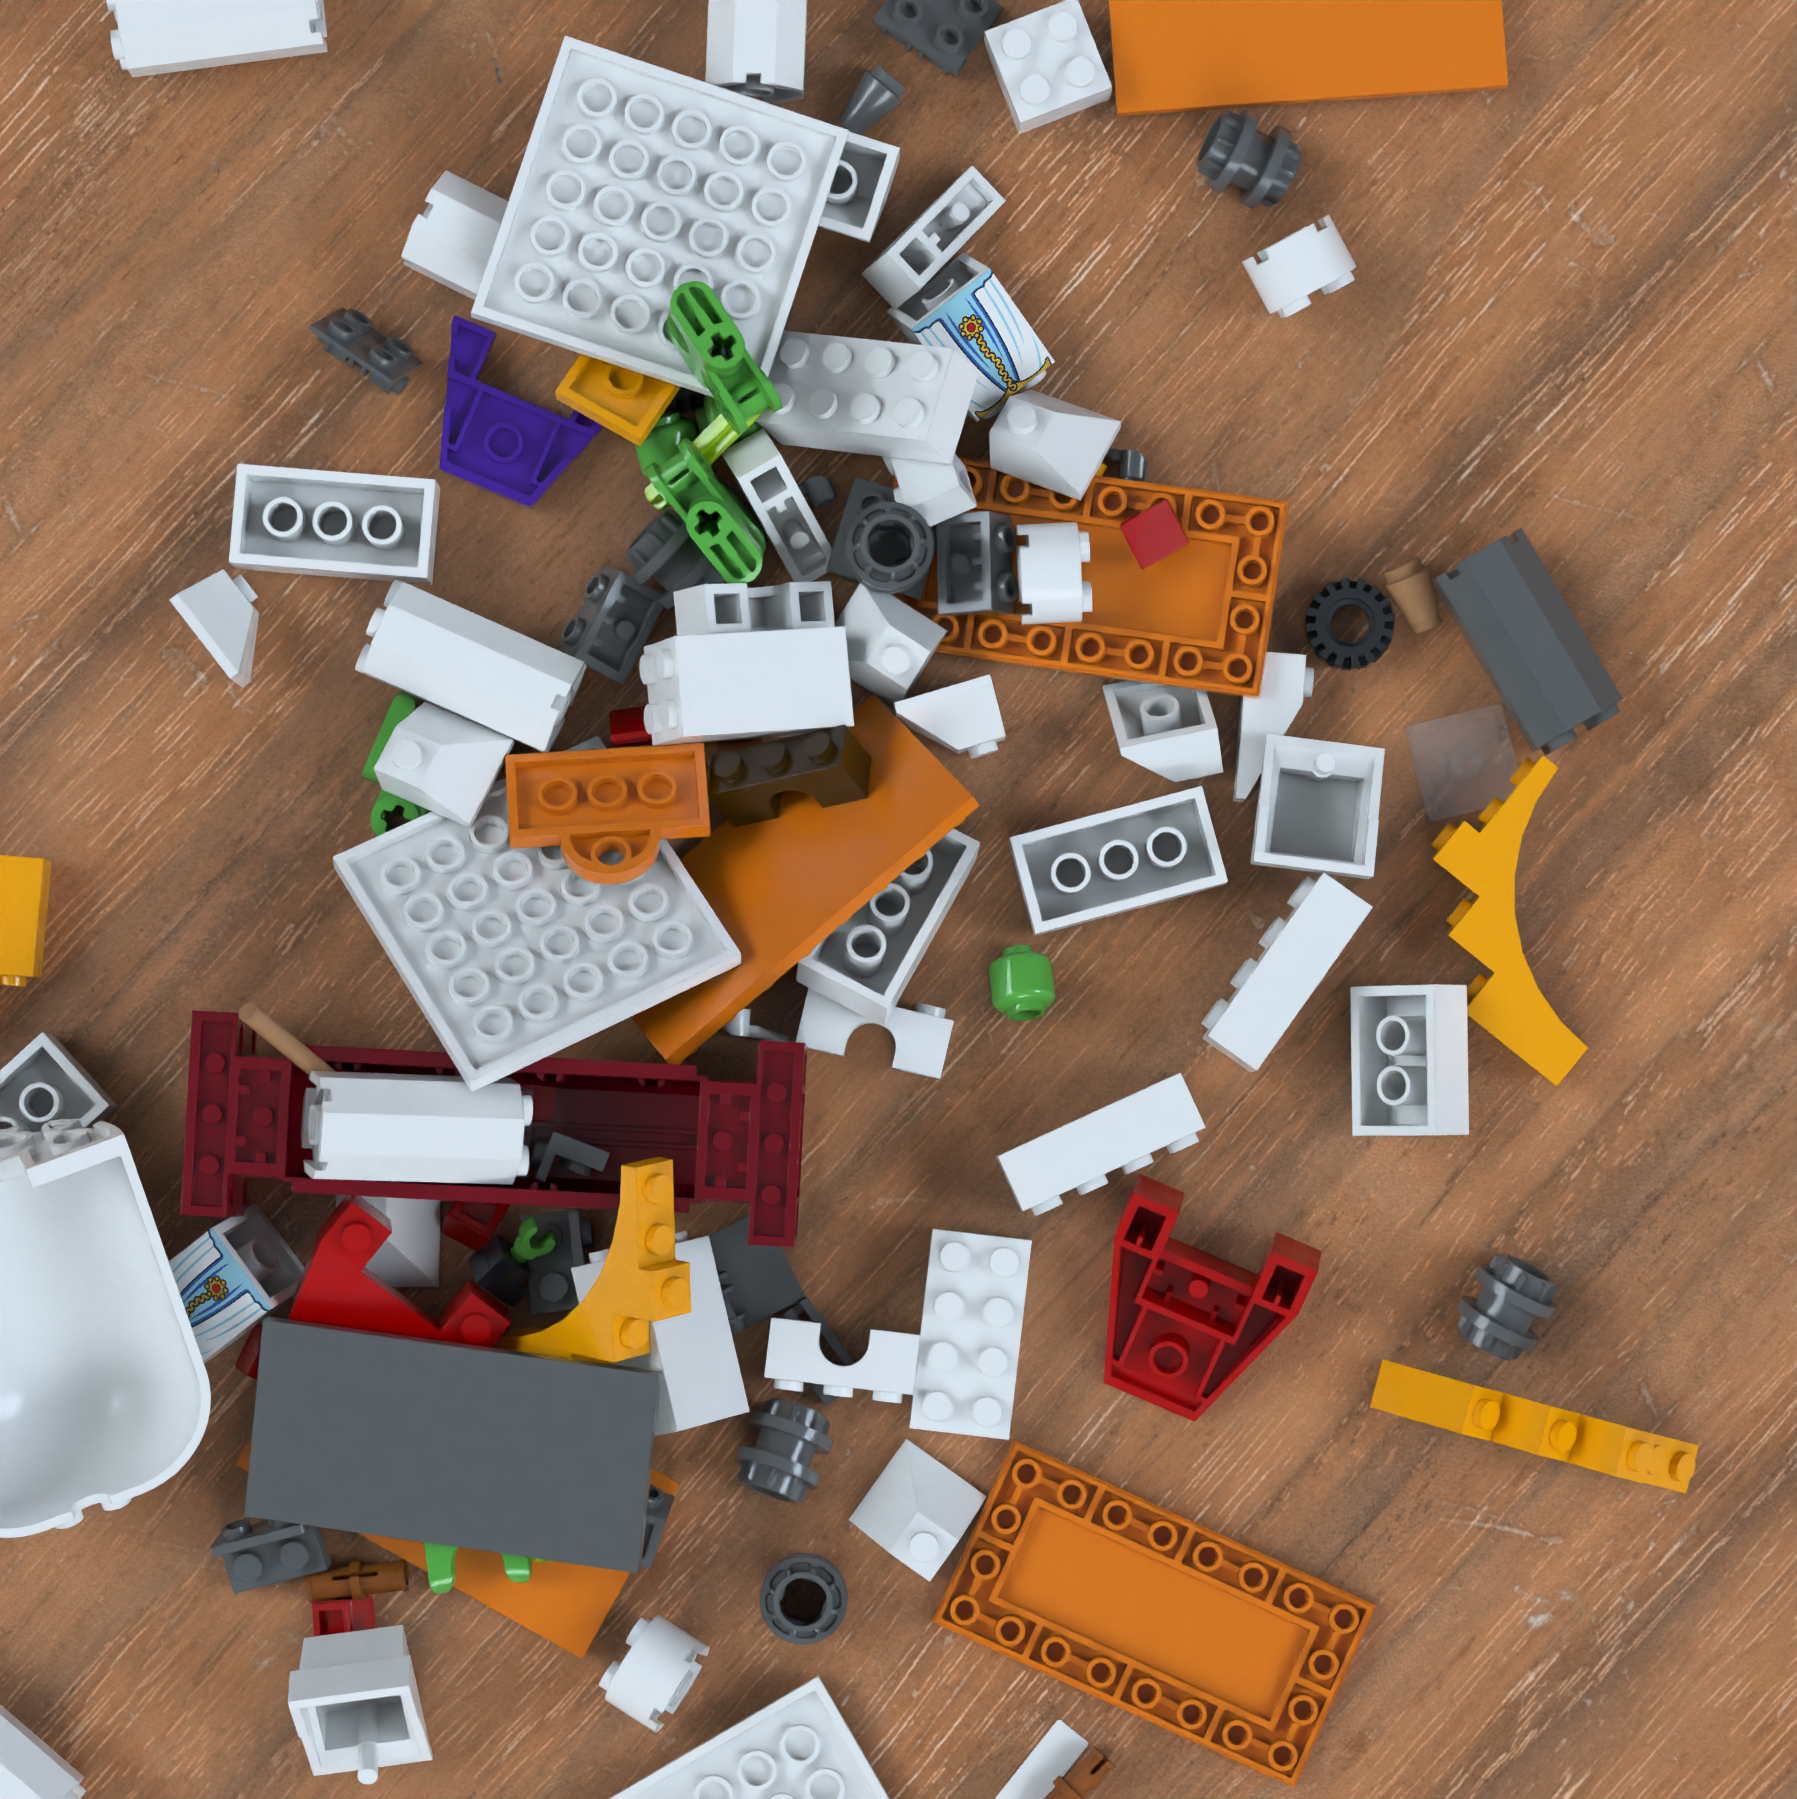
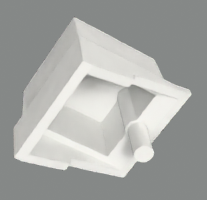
(1318, 806)
(358, 1703)

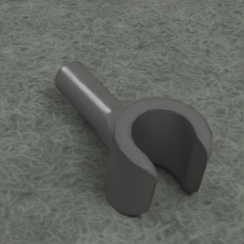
(1131, 465)
(819, 490)

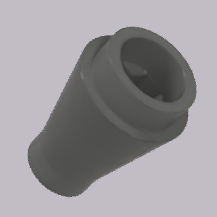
(871, 101)

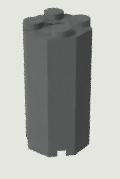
(1528, 642)

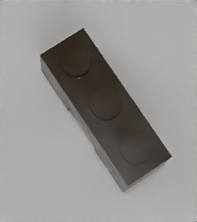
(820, 763)

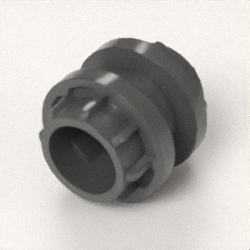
(1249, 158)
(886, 517)
(670, 557)
(1506, 1307)
(784, 1450)
(793, 1627)

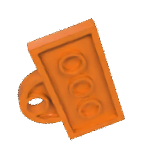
(607, 803)

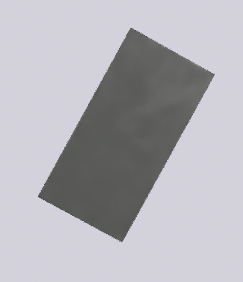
(452, 1444)

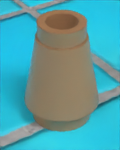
(1413, 593)

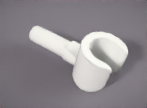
(741, 1027)

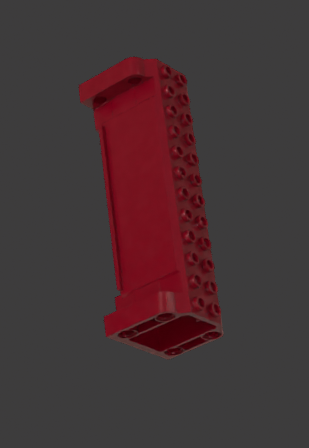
(722, 1134)

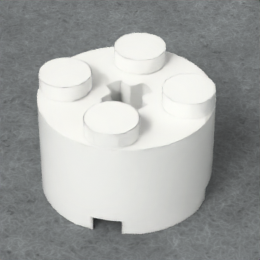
(1301, 266)
(1052, 572)
(654, 1671)

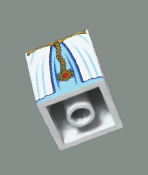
(974, 315)
(235, 1279)

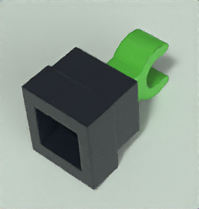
(504, 1266)

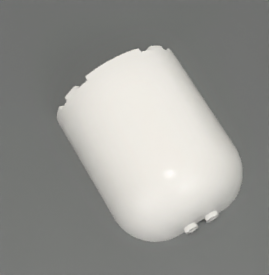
(93, 1333)

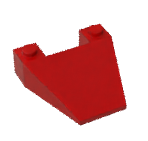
(345, 1293)
(1186, 1318)

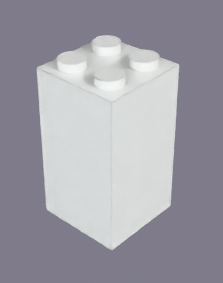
(746, 685)
(692, 1350)

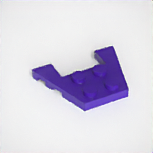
(499, 437)

